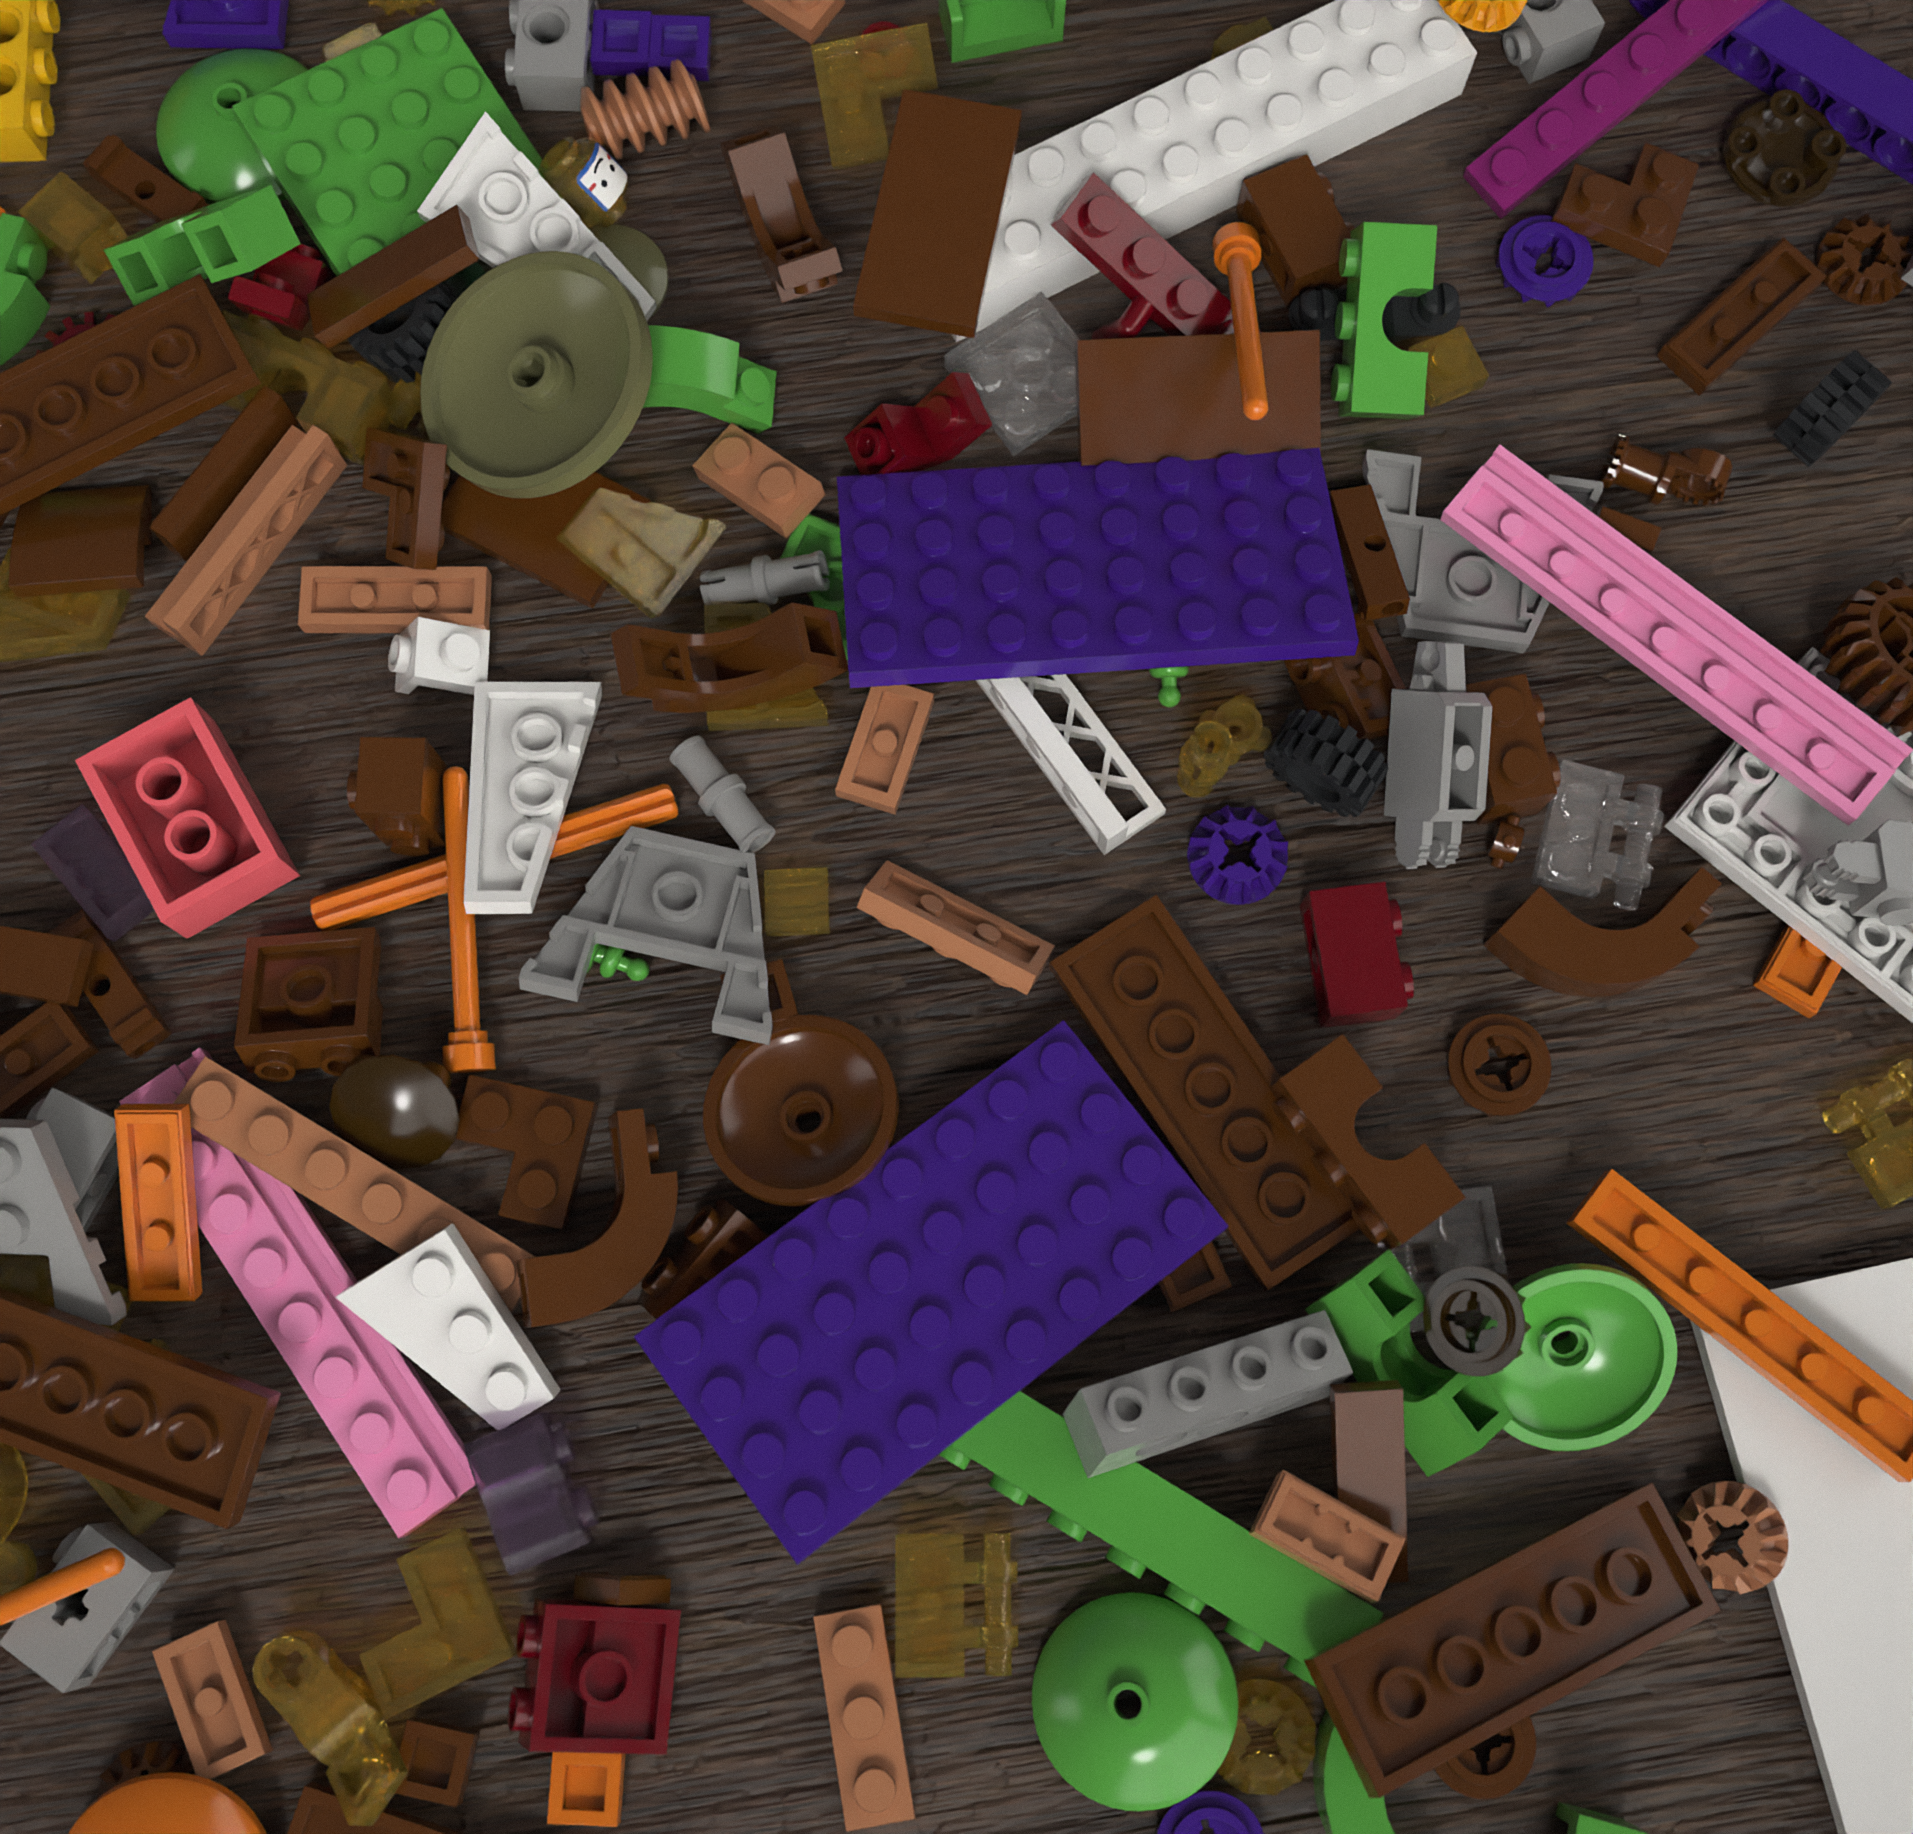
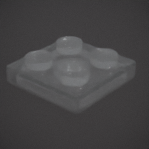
(1022, 372)

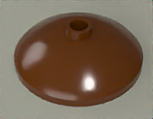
(769, 1090)

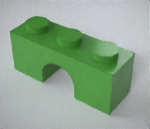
(209, 241)
(1375, 374)
(1443, 1410)

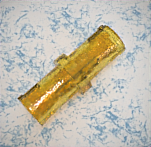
(1212, 765)

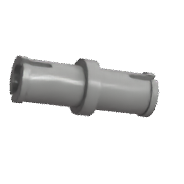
(765, 579)
(722, 794)

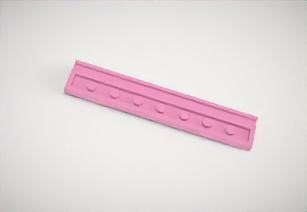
(1676, 635)
(346, 1368)

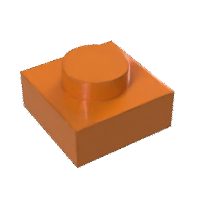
(586, 1789)

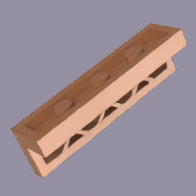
(248, 538)

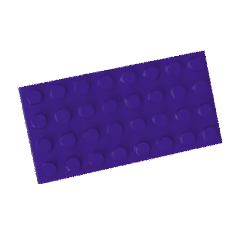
(1090, 568)
(929, 1289)

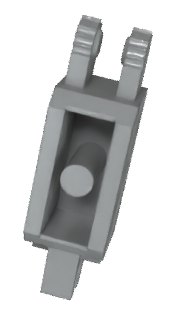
(1436, 757)
(1870, 874)

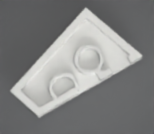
(455, 1327)

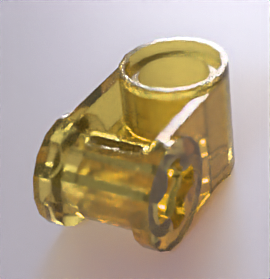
(319, 1702)

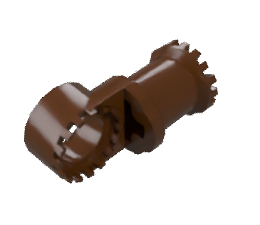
(1686, 475)

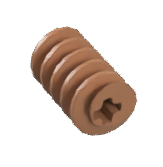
(643, 109)

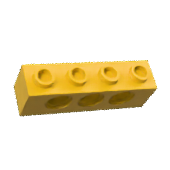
(26, 77)

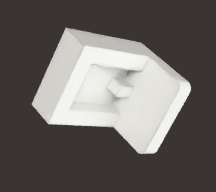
(439, 656)

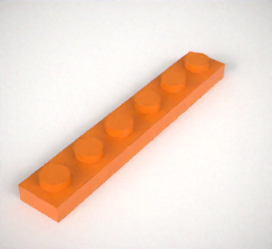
(1750, 1321)

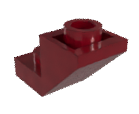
(282, 287)
(920, 435)

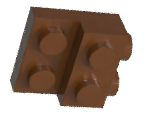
(309, 1002)

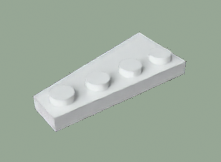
(515, 208)
(521, 779)

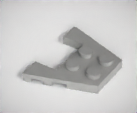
(1450, 582)
(675, 904)
(41, 1220)

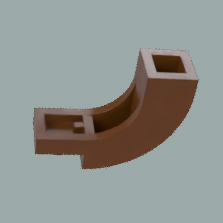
(778, 215)
(731, 667)
(1582, 960)
(623, 1252)

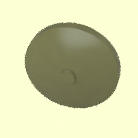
(536, 374)

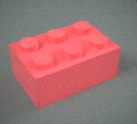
(187, 818)

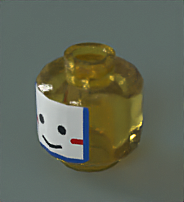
(586, 180)

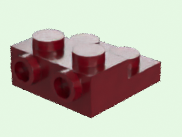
(595, 1677)

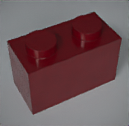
(1355, 954)

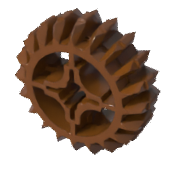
(1873, 651)

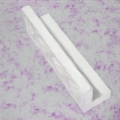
(1051, 750)

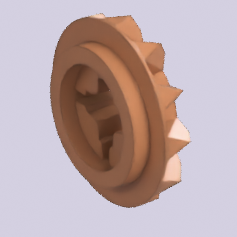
(1763, 1542)

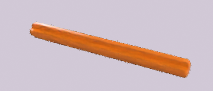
(430, 876)

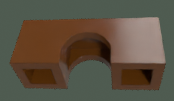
(1390, 1195)

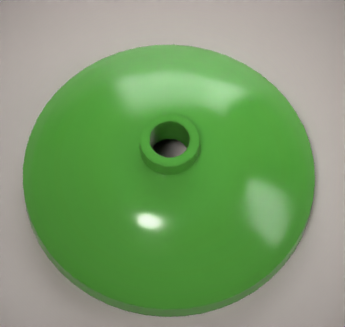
(199, 131)
(1602, 1374)
(1184, 1692)

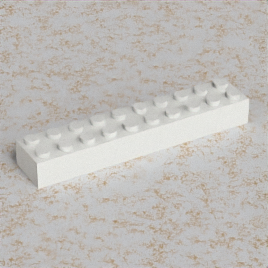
(1197, 137)

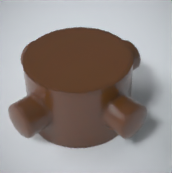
(1505, 841)

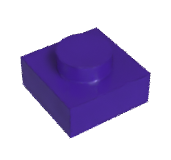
(681, 39)
(620, 42)

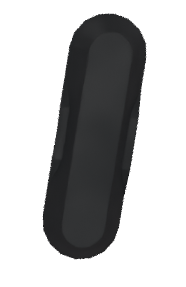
(1402, 317)

